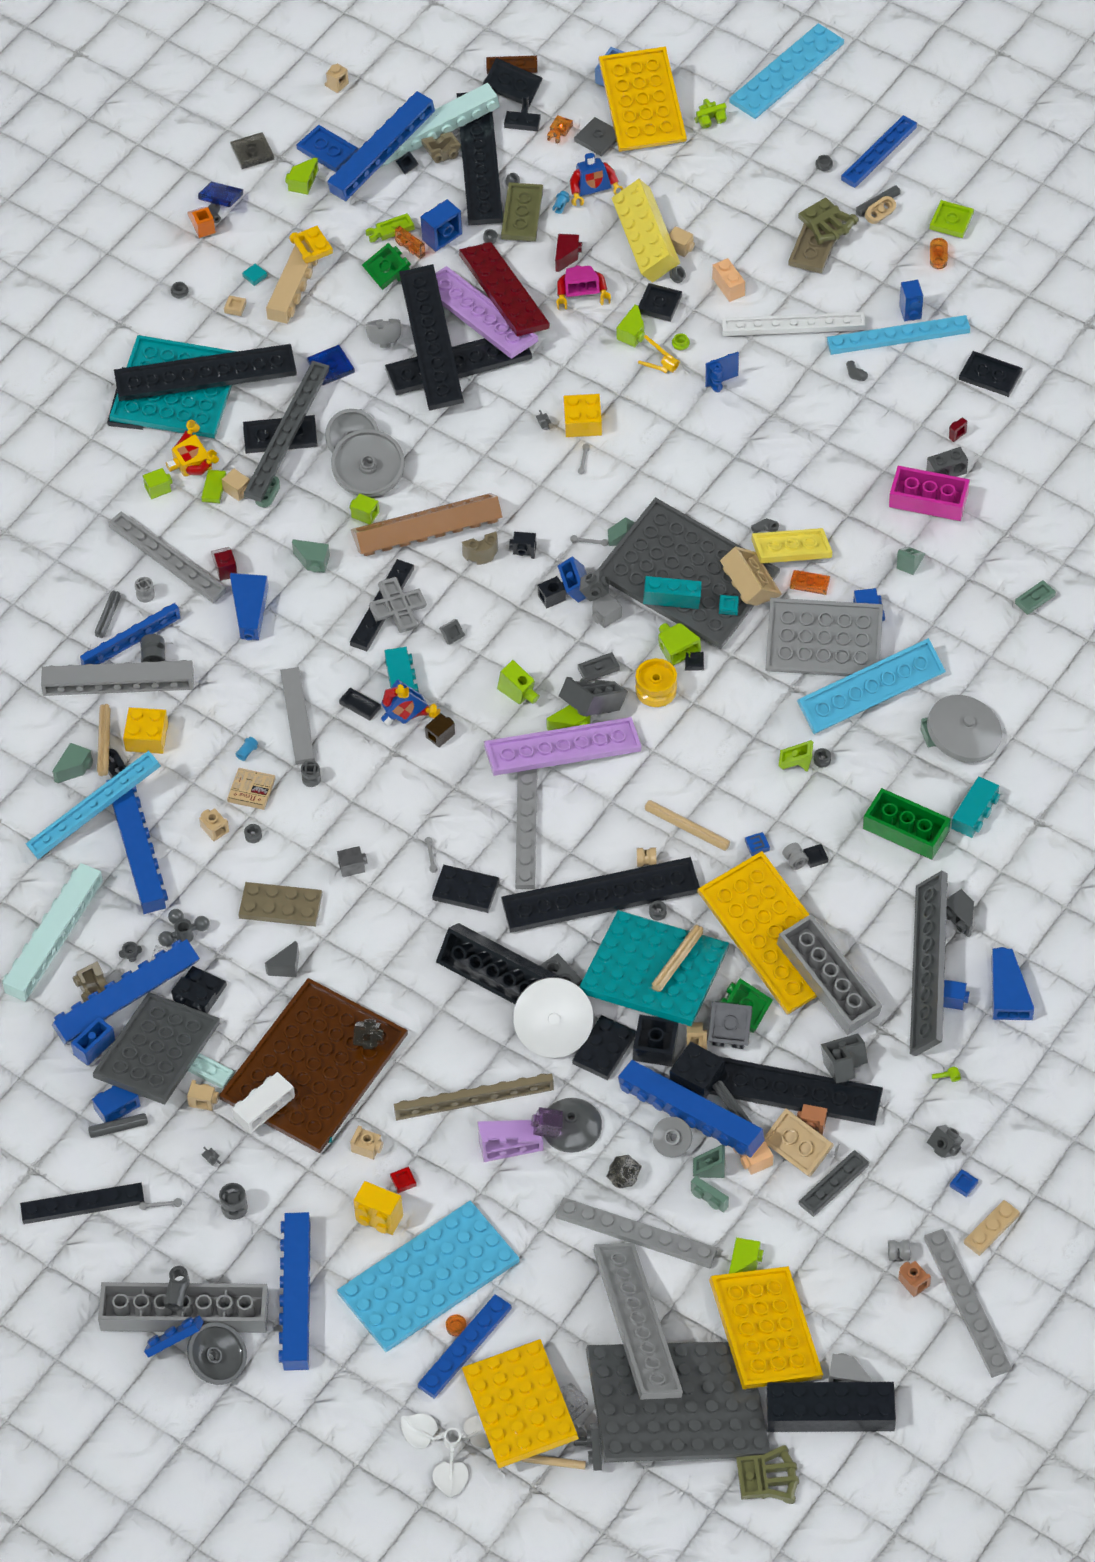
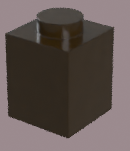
(440, 730)

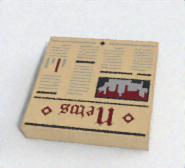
(251, 788)

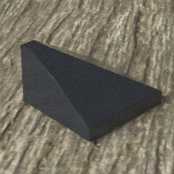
(407, 162)

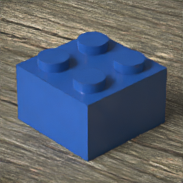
(441, 225)

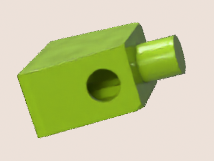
(677, 641)
(517, 684)

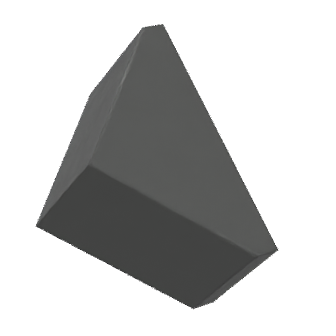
(284, 963)

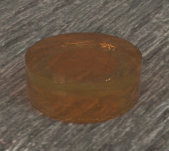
(455, 1325)

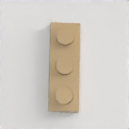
(991, 1227)

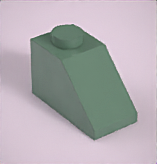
(311, 554)
(72, 763)

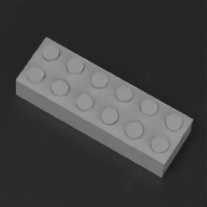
(829, 974)

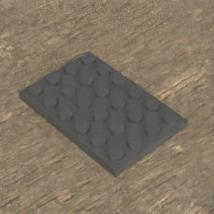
(156, 1048)

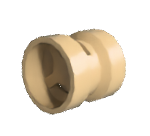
(646, 857)

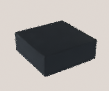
(695, 661)
(816, 855)

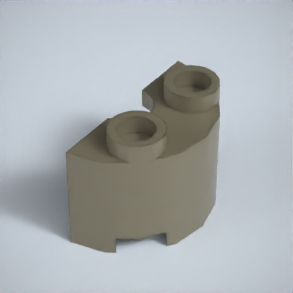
(442, 148)
(481, 551)
(90, 980)

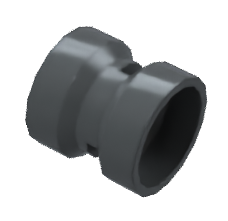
(310, 773)

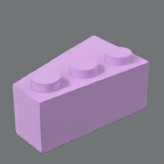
(507, 1139)

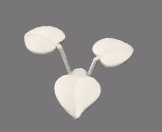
(451, 1476)

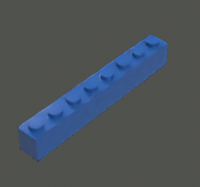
(381, 146)
(140, 852)
(126, 991)
(692, 1108)
(296, 1291)

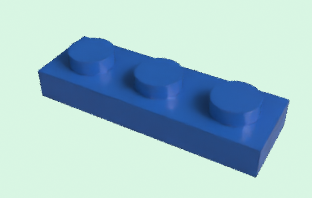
(173, 1335)

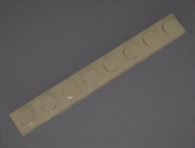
(472, 1097)

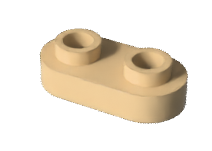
(879, 210)

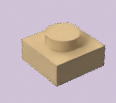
(235, 305)

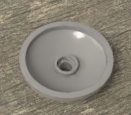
(345, 423)

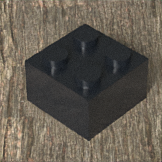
(655, 1040)
(697, 1069)

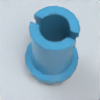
(562, 199)
(244, 751)

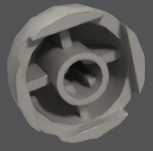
(383, 332)

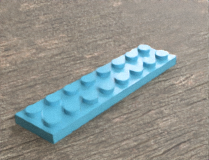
(786, 71)
(871, 686)

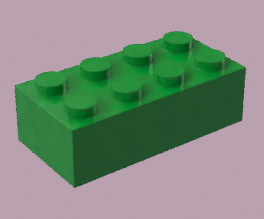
(906, 823)

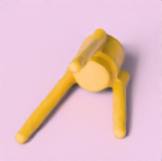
(669, 362)

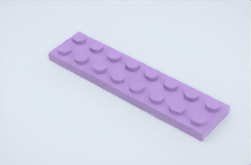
(480, 313)
(562, 746)

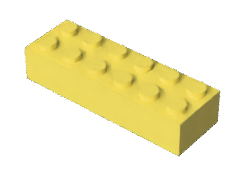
(645, 230)

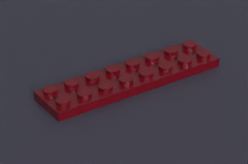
(504, 289)

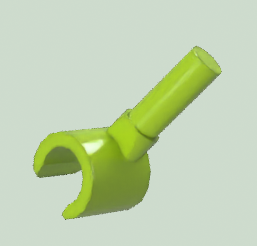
(952, 1072)

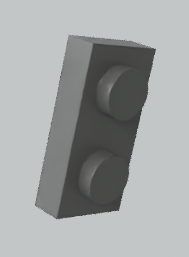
(598, 667)

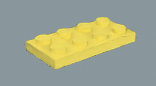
(791, 545)

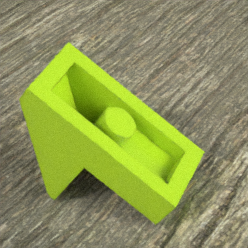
(796, 755)

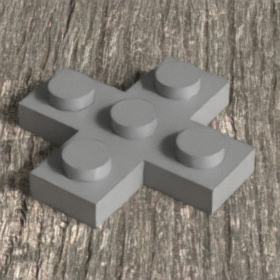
(397, 604)

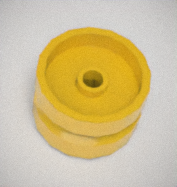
(656, 682)

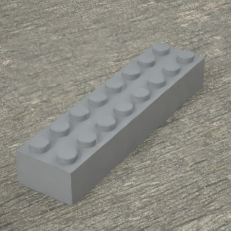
(142, 1308)

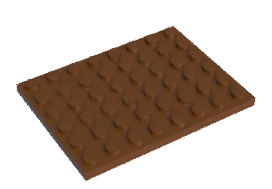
(317, 1056)

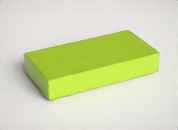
(213, 486)

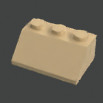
(749, 576)

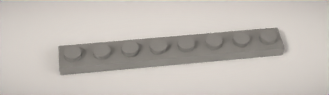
(167, 557)
(526, 829)
(636, 1232)
(967, 1303)

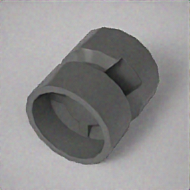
(152, 648)
(233, 1201)

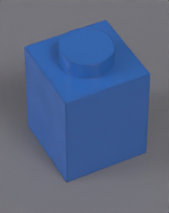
(955, 994)

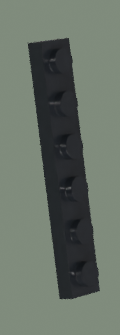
(369, 627)
(82, 1203)

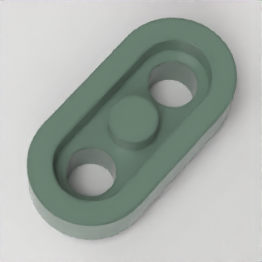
(270, 494)

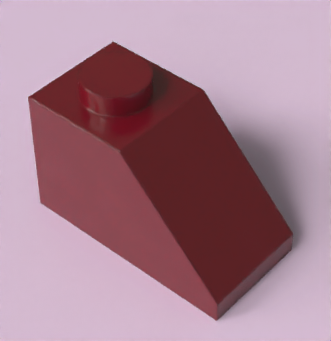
(567, 250)
(224, 562)

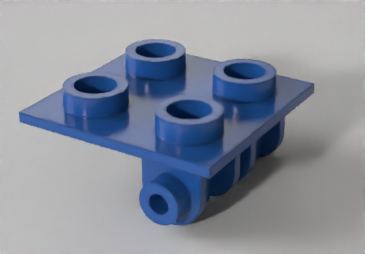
(721, 370)

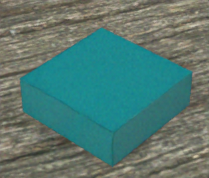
(254, 274)
(728, 605)

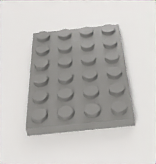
(822, 636)

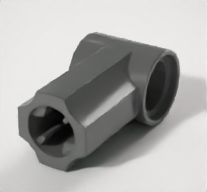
(176, 1289)

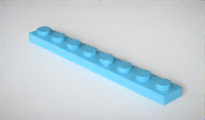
(898, 335)
(93, 805)

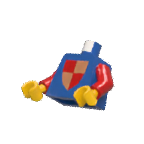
(592, 177)
(405, 704)

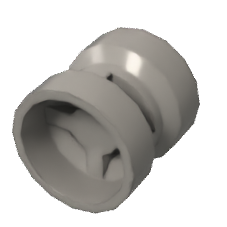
(144, 589)
(795, 856)
(903, 1247)

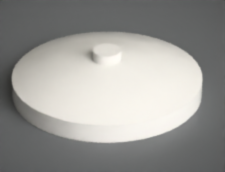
(553, 1017)

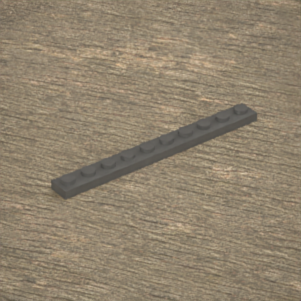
(286, 431)

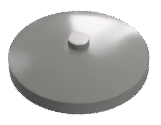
(367, 463)
(964, 728)

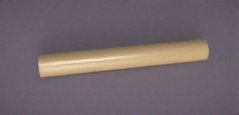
(553, 1461)

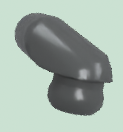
(214, 209)
(856, 373)
(765, 524)

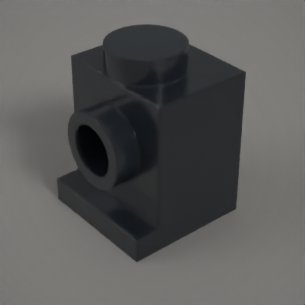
(523, 544)

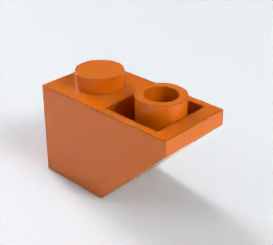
(202, 221)

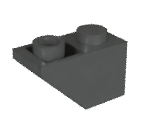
(960, 911)

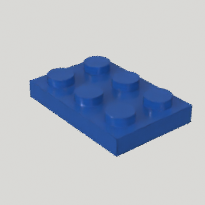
(327, 147)

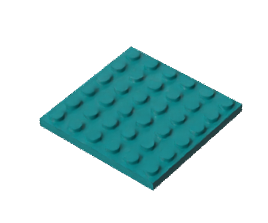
(173, 410)
(635, 955)

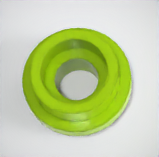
(680, 341)

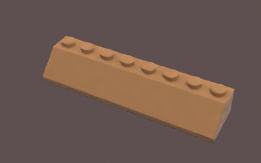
(427, 523)

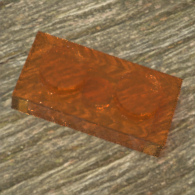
(410, 242)
(810, 582)

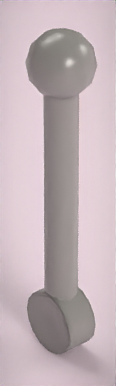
(586, 447)
(574, 539)
(433, 868)
(177, 1203)

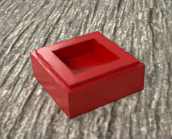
(403, 1179)

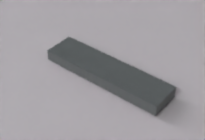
(833, 1183)

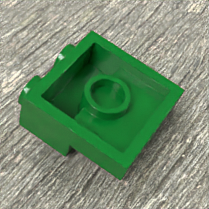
(386, 265)
(745, 994)

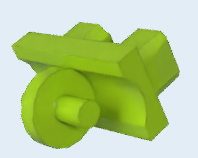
(708, 111)

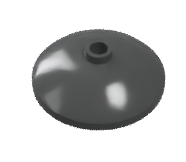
(579, 1132)
(224, 1345)

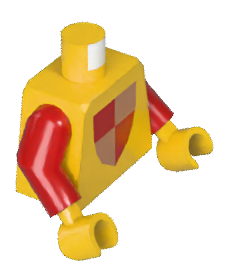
(190, 454)

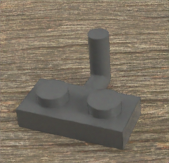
(593, 1439)

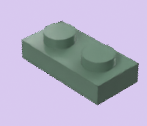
(1035, 597)
(714, 1197)

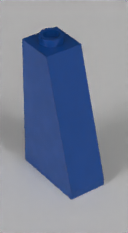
(249, 600)
(1009, 989)

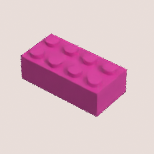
(929, 493)

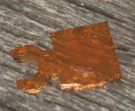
(559, 127)

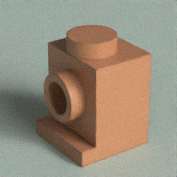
(814, 1117)
(914, 1283)

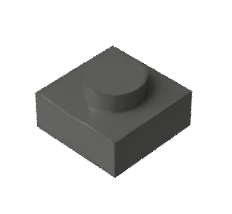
(452, 631)

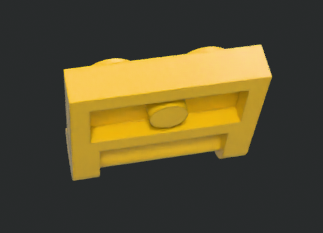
(315, 240)

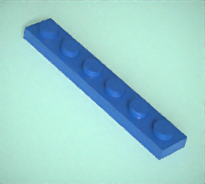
(879, 151)
(131, 636)
(464, 1346)

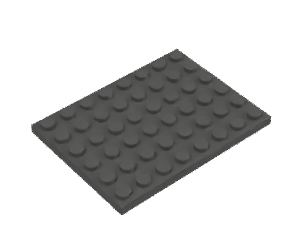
(678, 547)
(707, 1422)

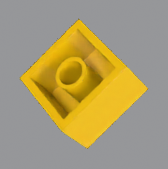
(582, 415)
(145, 730)
(378, 1208)

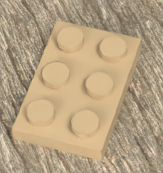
(798, 1142)

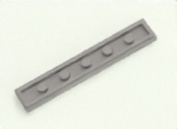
(297, 715)

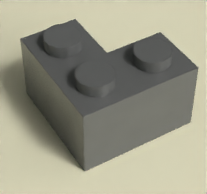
(843, 1056)

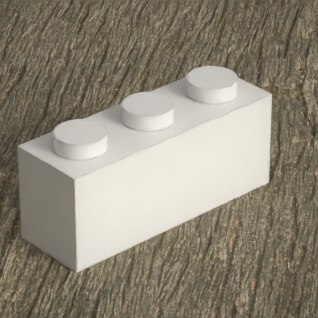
(263, 1102)

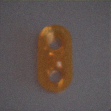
(938, 253)

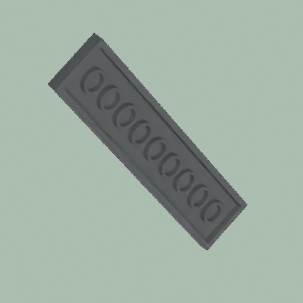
(928, 963)

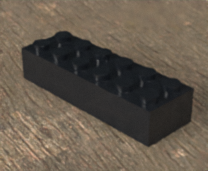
(488, 963)
(830, 1406)

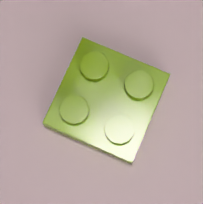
(951, 219)

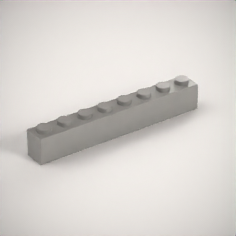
(117, 678)

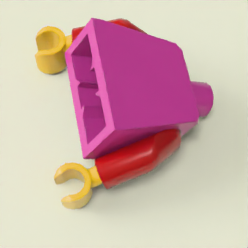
(581, 281)

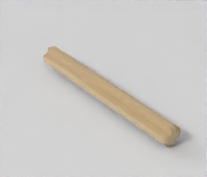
(103, 740)
(687, 825)
(677, 958)

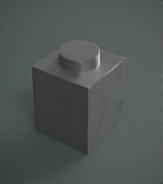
(351, 861)

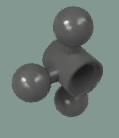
(177, 917)

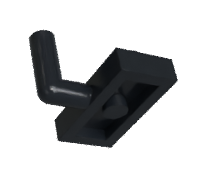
(523, 119)

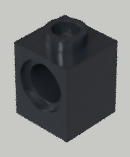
(551, 592)

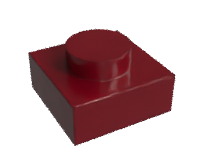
(957, 429)

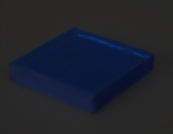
(220, 194)
(338, 363)

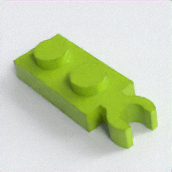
(387, 228)

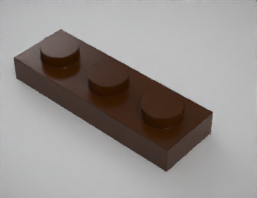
(527, 63)

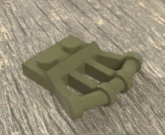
(823, 212)
(754, 1480)

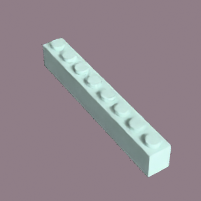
(450, 117)
(52, 932)

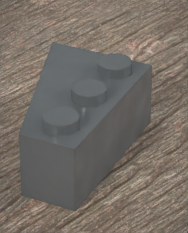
(593, 697)

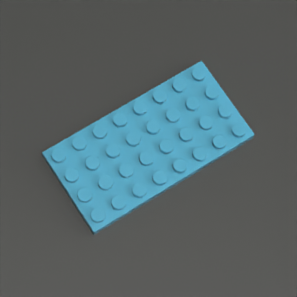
(428, 1276)

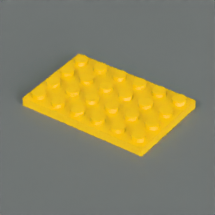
(642, 99)
(765, 1327)
(520, 1403)

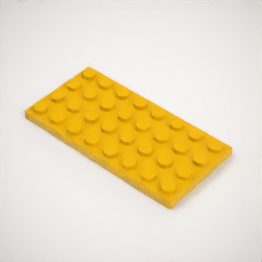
(754, 909)

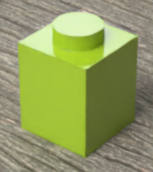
(157, 483)
(364, 509)

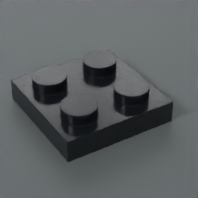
(660, 302)

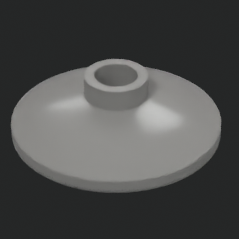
(662, 1137)

